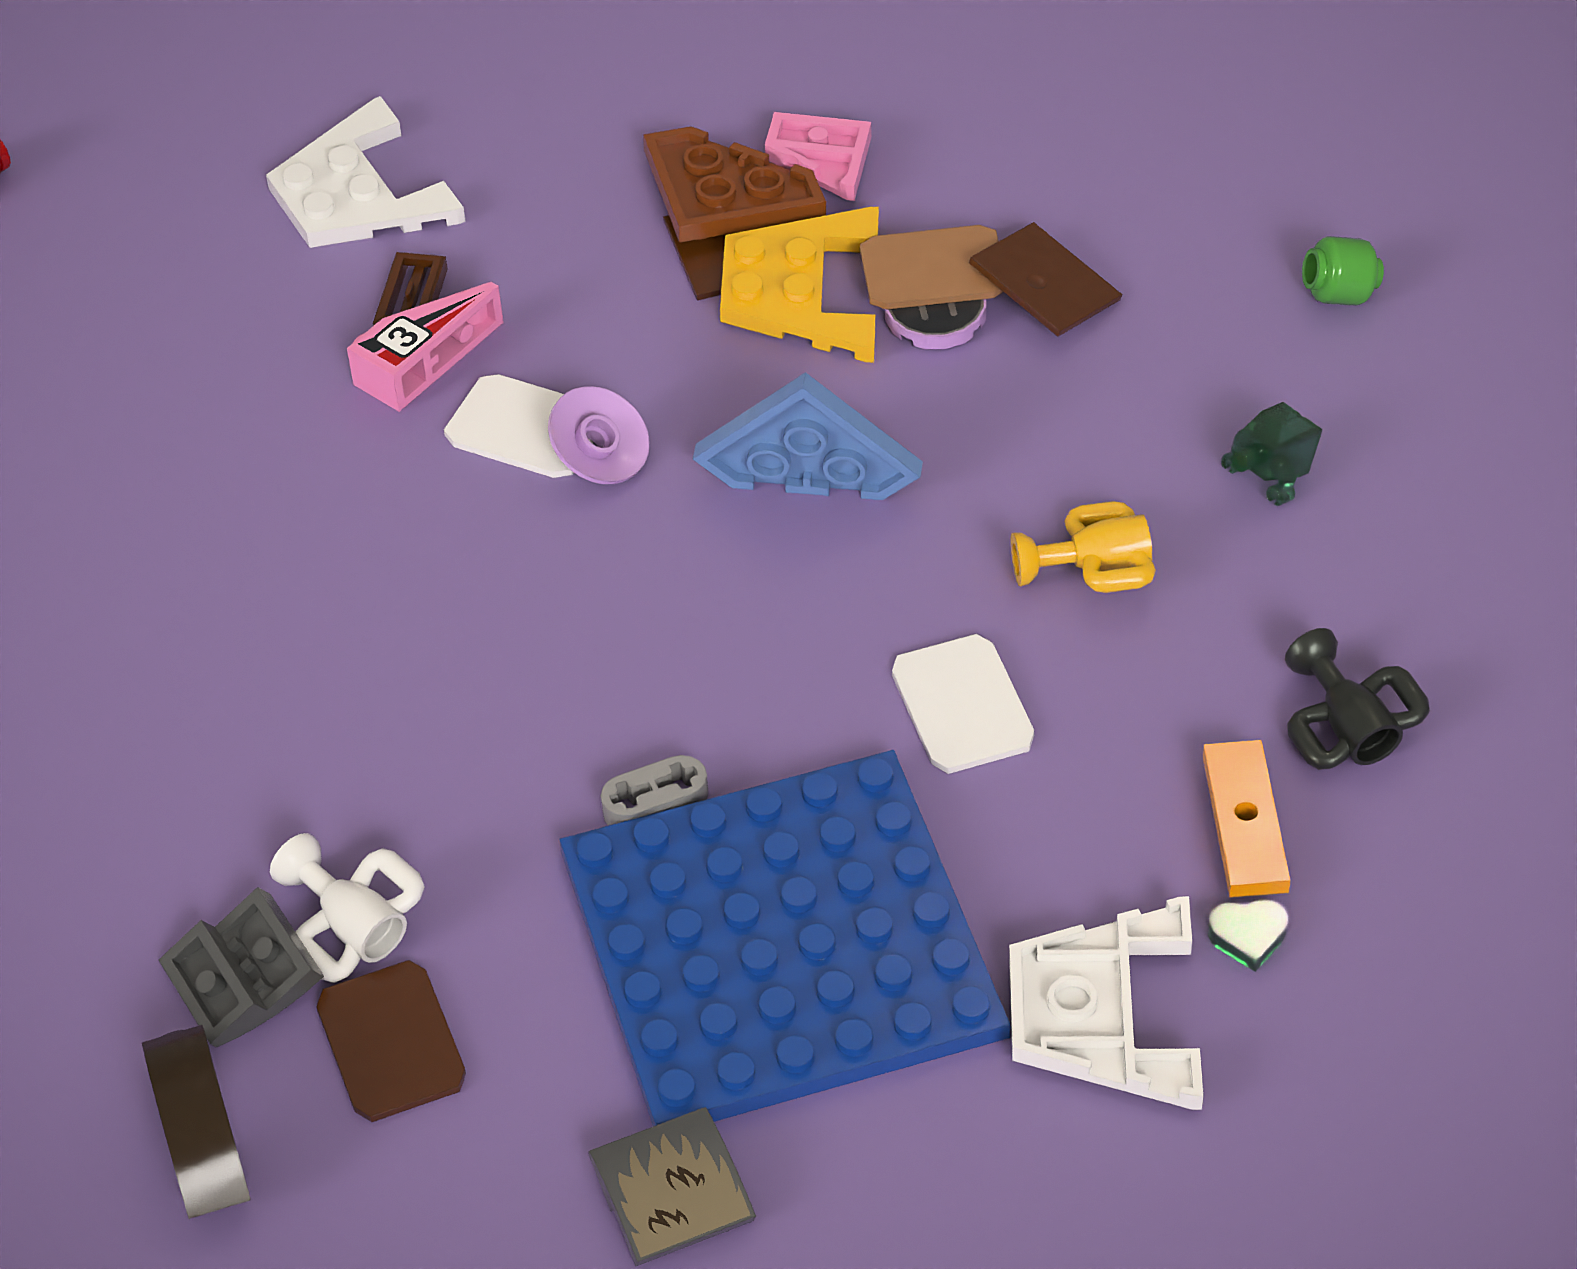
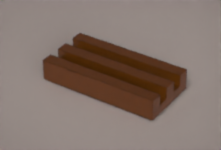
(396, 277)

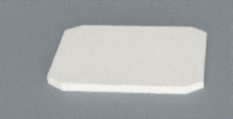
(508, 424)
(962, 703)

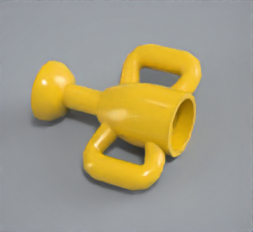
(1105, 542)

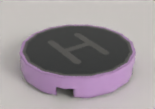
(937, 324)

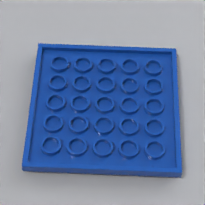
(781, 941)

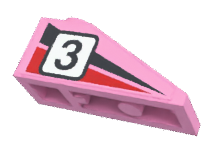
(420, 344)

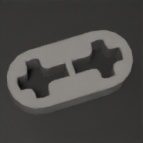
(654, 789)

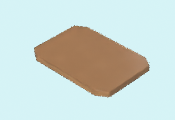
(926, 267)

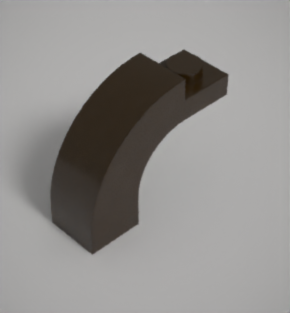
(195, 1121)

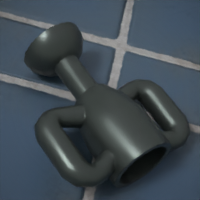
(1356, 714)

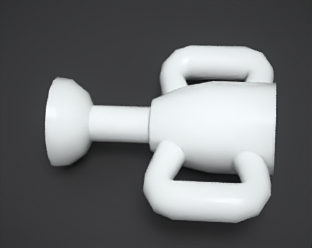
(352, 910)

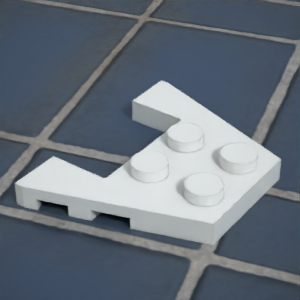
(340, 197)
(1077, 1005)

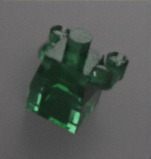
(1275, 447)

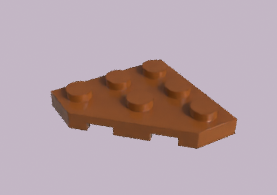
(726, 189)

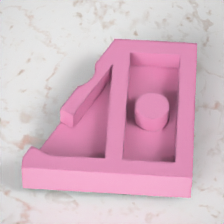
(823, 144)

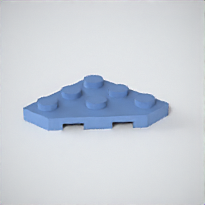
(809, 444)

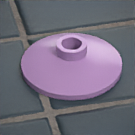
(609, 423)

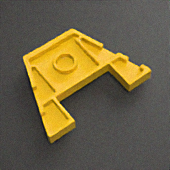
(777, 280)

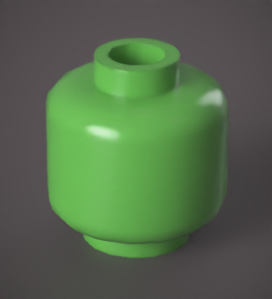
(1342, 270)

